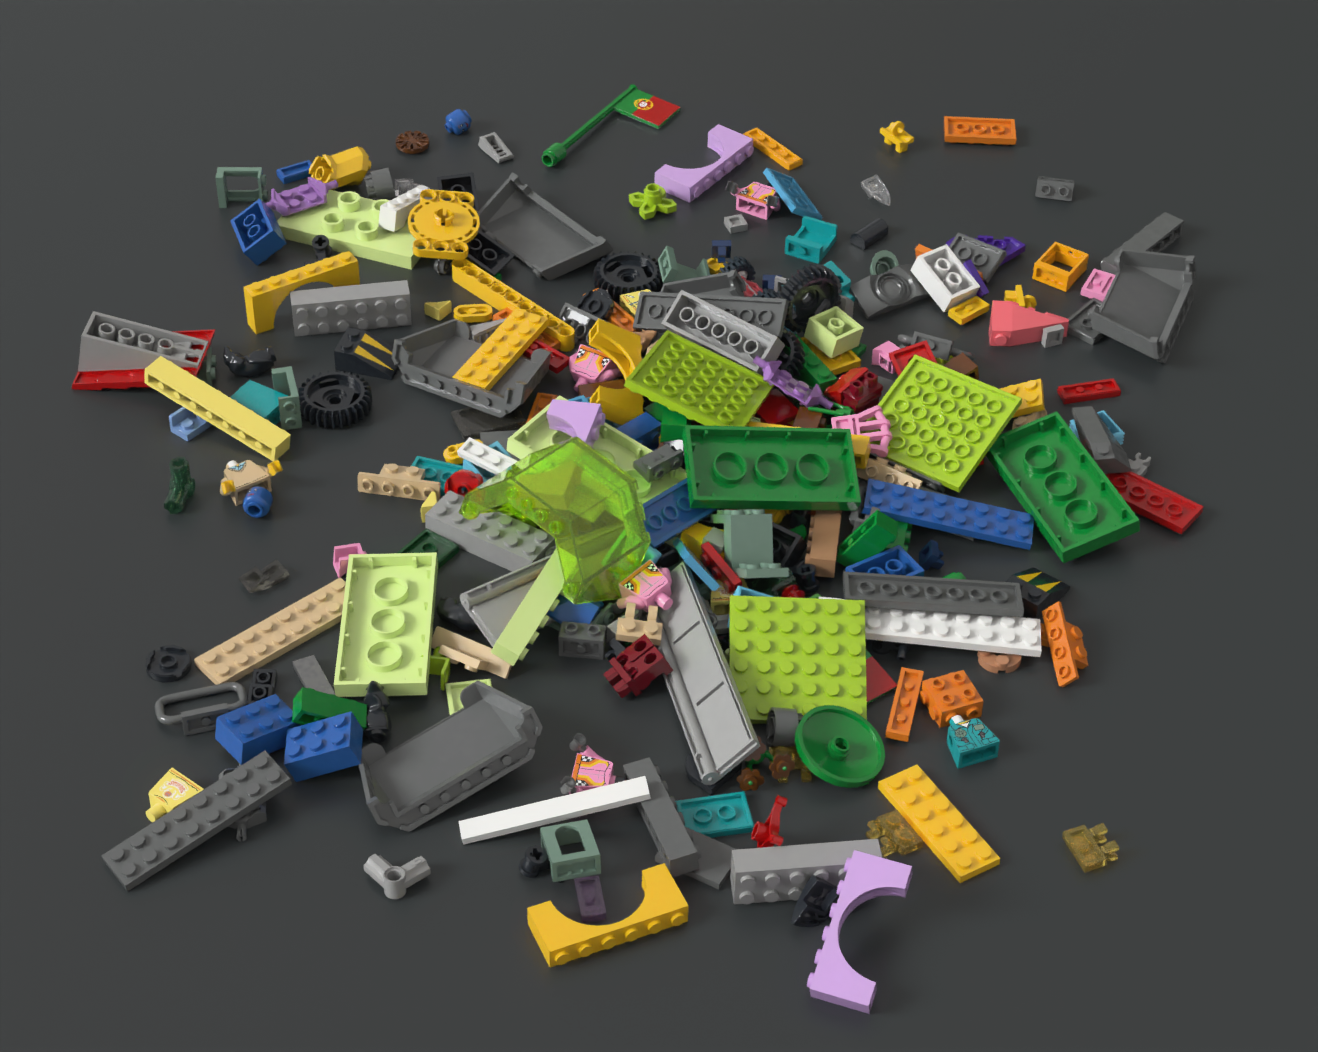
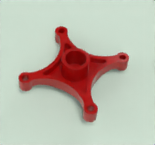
(768, 833)

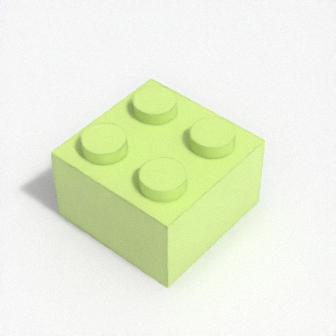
(833, 332)

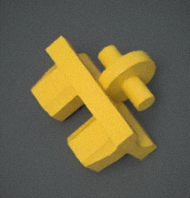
(897, 135)
(1017, 296)

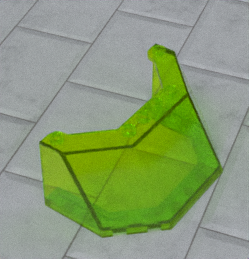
(583, 505)

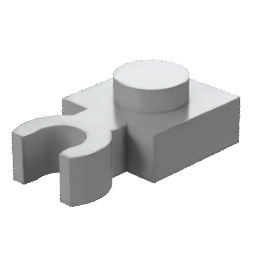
(1138, 465)

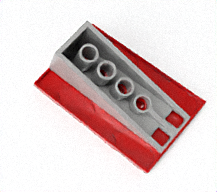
(119, 351)

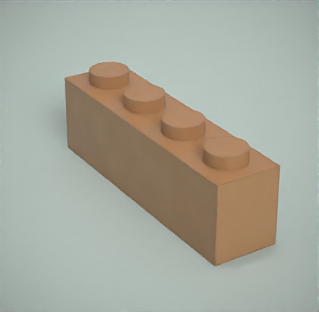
(824, 534)

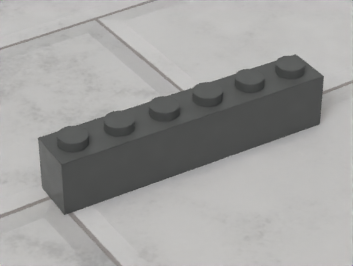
(1152, 238)
(664, 821)

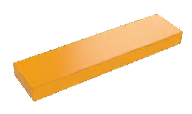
(774, 149)

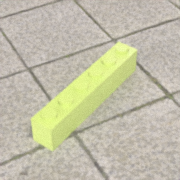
(531, 613)

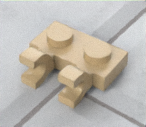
(631, 630)

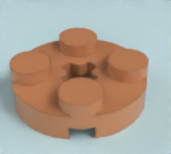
(993, 663)

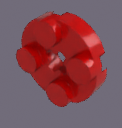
(462, 479)

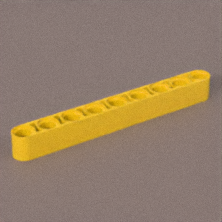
(502, 296)

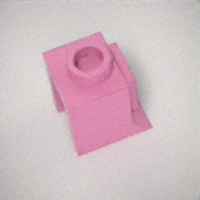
(881, 356)
(341, 557)

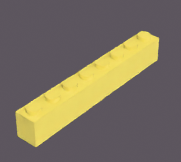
(217, 408)

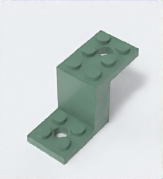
(749, 543)

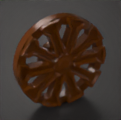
(412, 142)

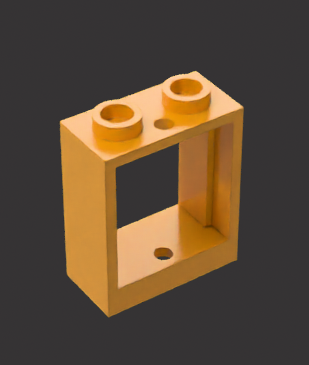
(1057, 277)

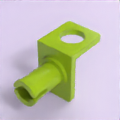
(440, 666)

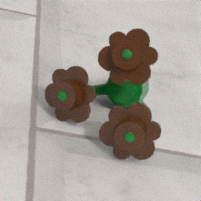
(752, 779)

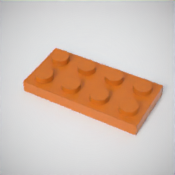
(979, 130)

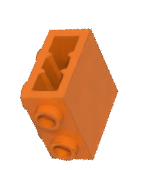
(951, 696)

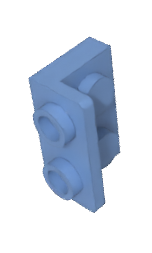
(187, 424)

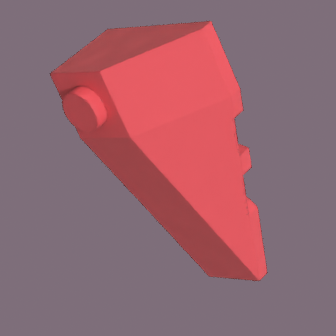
(1019, 325)

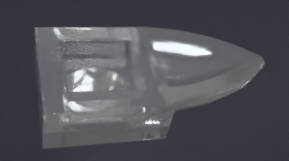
(404, 185)
(875, 188)

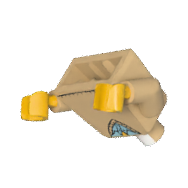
(245, 475)

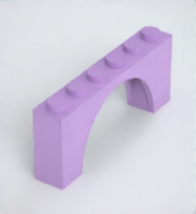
(690, 183)
(576, 419)
(865, 879)

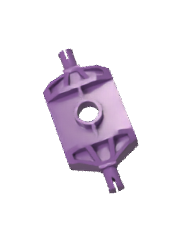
(301, 197)
(790, 386)

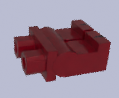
(863, 393)
(636, 667)

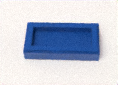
(294, 172)

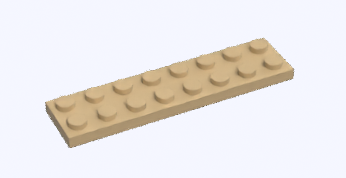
(274, 635)

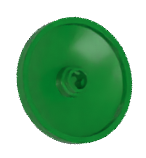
(839, 746)

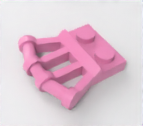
(1097, 284)
(856, 425)

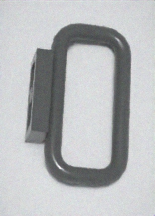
(940, 347)
(203, 718)

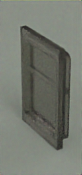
(473, 421)

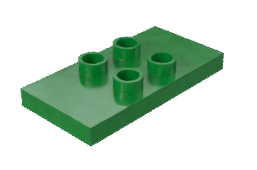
(770, 468)
(1062, 487)

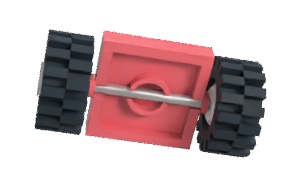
(747, 273)

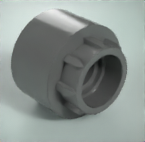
(379, 184)
(781, 726)

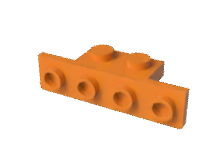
(1065, 645)

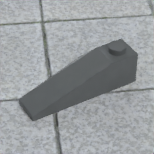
(580, 321)
(1100, 441)

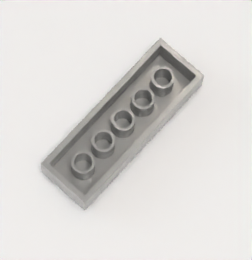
(352, 307)
(721, 332)
(490, 535)
(783, 871)

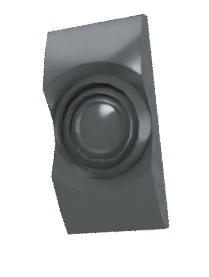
(888, 291)

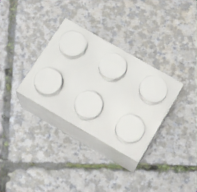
(944, 277)

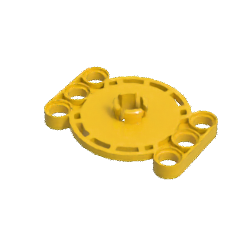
(457, 220)

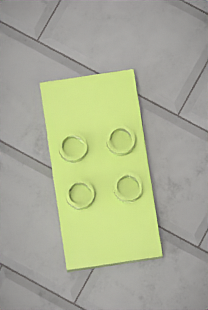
(352, 226)
(611, 444)
(387, 624)

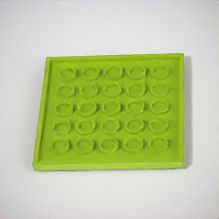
(698, 383)
(943, 421)
(797, 653)

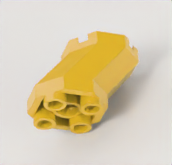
(344, 167)

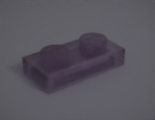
(590, 898)

